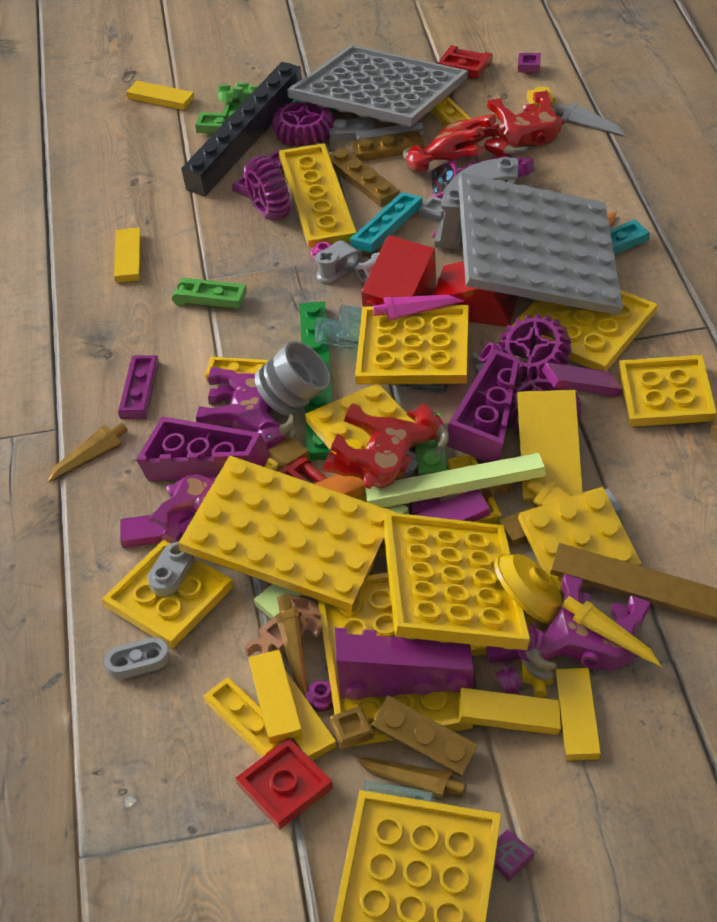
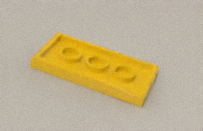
(551, 428)

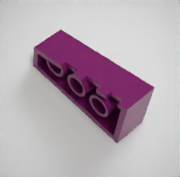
(483, 414)
(192, 448)
(399, 666)

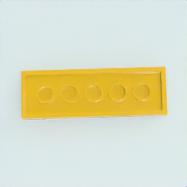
(317, 195)

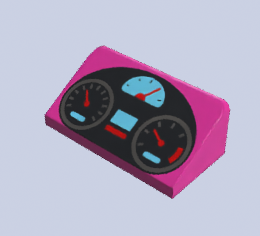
(442, 177)

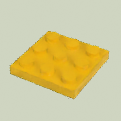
(666, 390)
(330, 418)
(580, 522)
(170, 615)

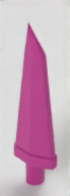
(405, 306)

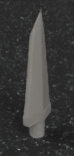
(583, 117)

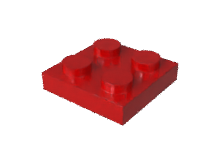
(284, 783)

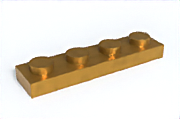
(363, 177)

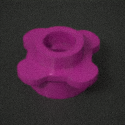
(509, 680)

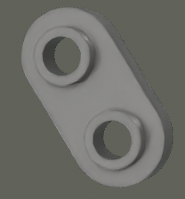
(174, 565)
(136, 658)

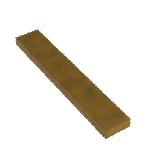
(636, 581)

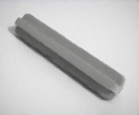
(391, 130)

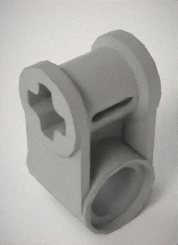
(336, 261)

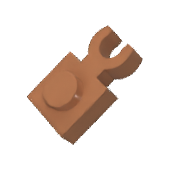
(308, 614)
(268, 641)

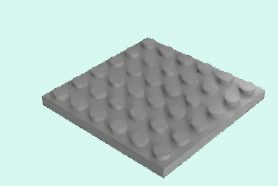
(378, 85)
(538, 244)

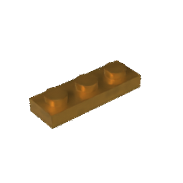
(386, 146)
(424, 736)

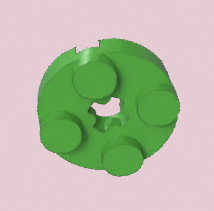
(240, 92)

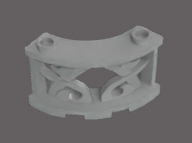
(450, 230)

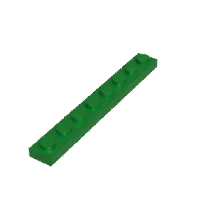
(308, 316)

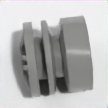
(292, 378)

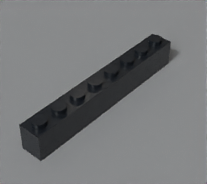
(239, 130)

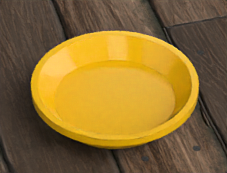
(529, 586)

